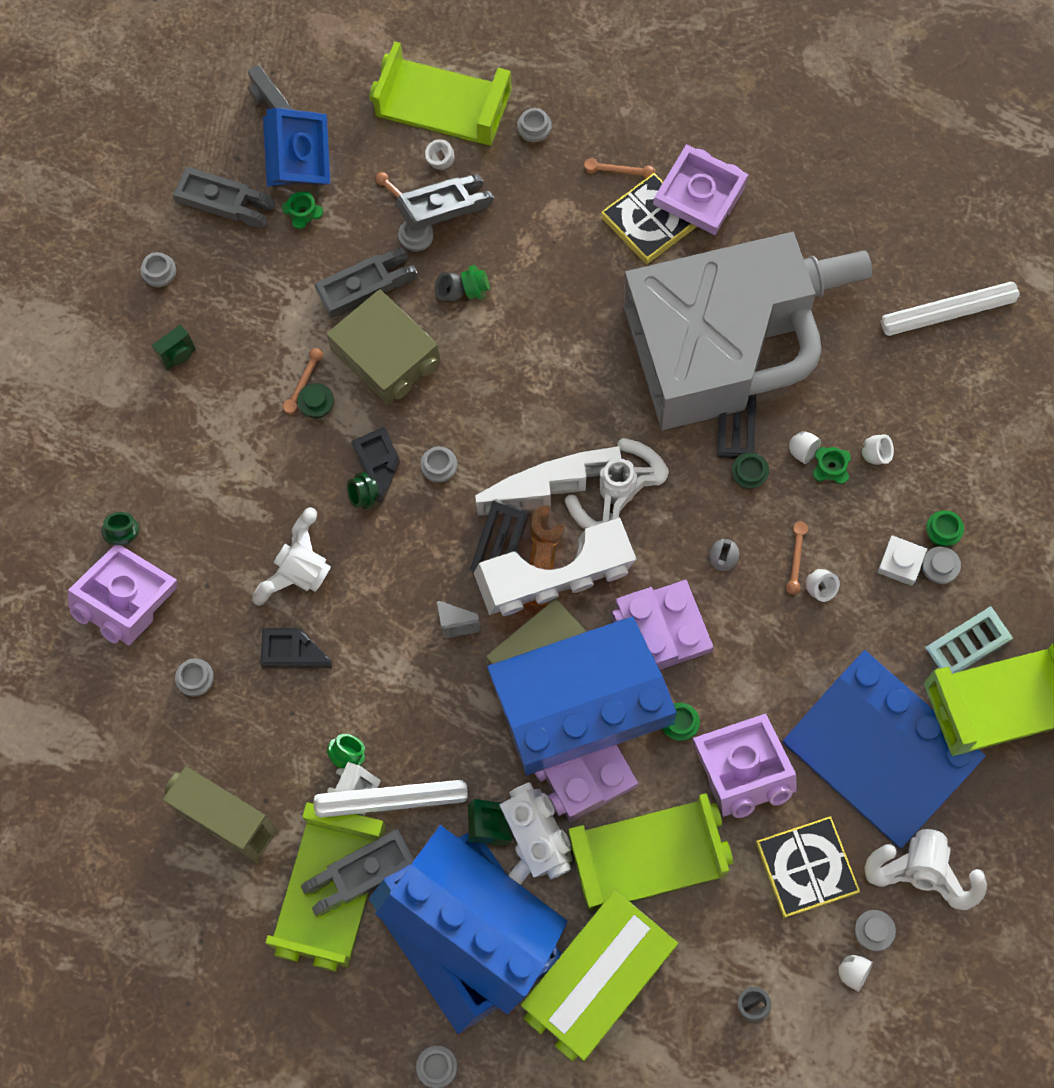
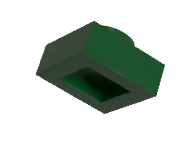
(174, 347)
(487, 823)

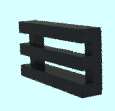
(735, 451)
(510, 512)

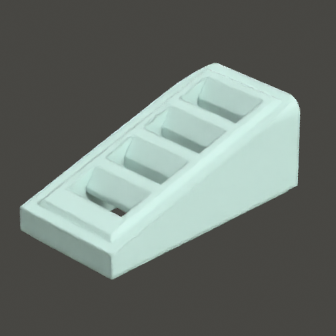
(995, 625)

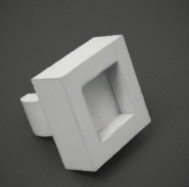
(354, 778)

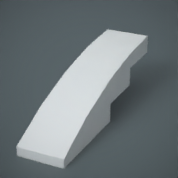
(535, 485)

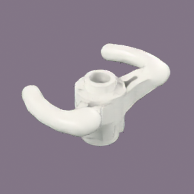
(621, 482)
(296, 563)
(926, 869)

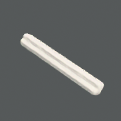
(949, 308)
(390, 798)

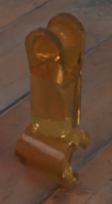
(543, 549)

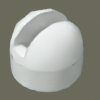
(432, 157)
(804, 446)
(878, 449)
(827, 580)
(854, 971)

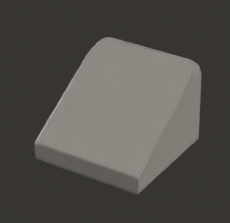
(457, 621)

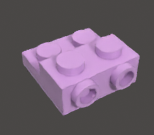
(701, 189)
(120, 594)
(667, 622)
(746, 766)
(588, 782)

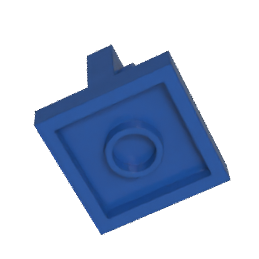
(296, 148)

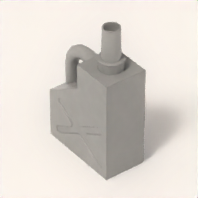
(708, 316)

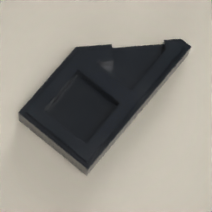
(377, 459)
(291, 650)

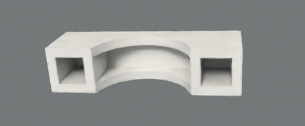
(511, 582)

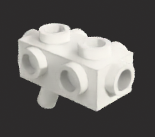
(540, 842)

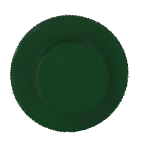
(315, 400)
(750, 470)
(362, 491)
(119, 528)

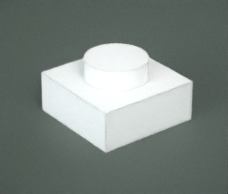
(902, 560)

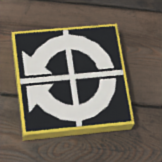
(643, 225)
(807, 867)

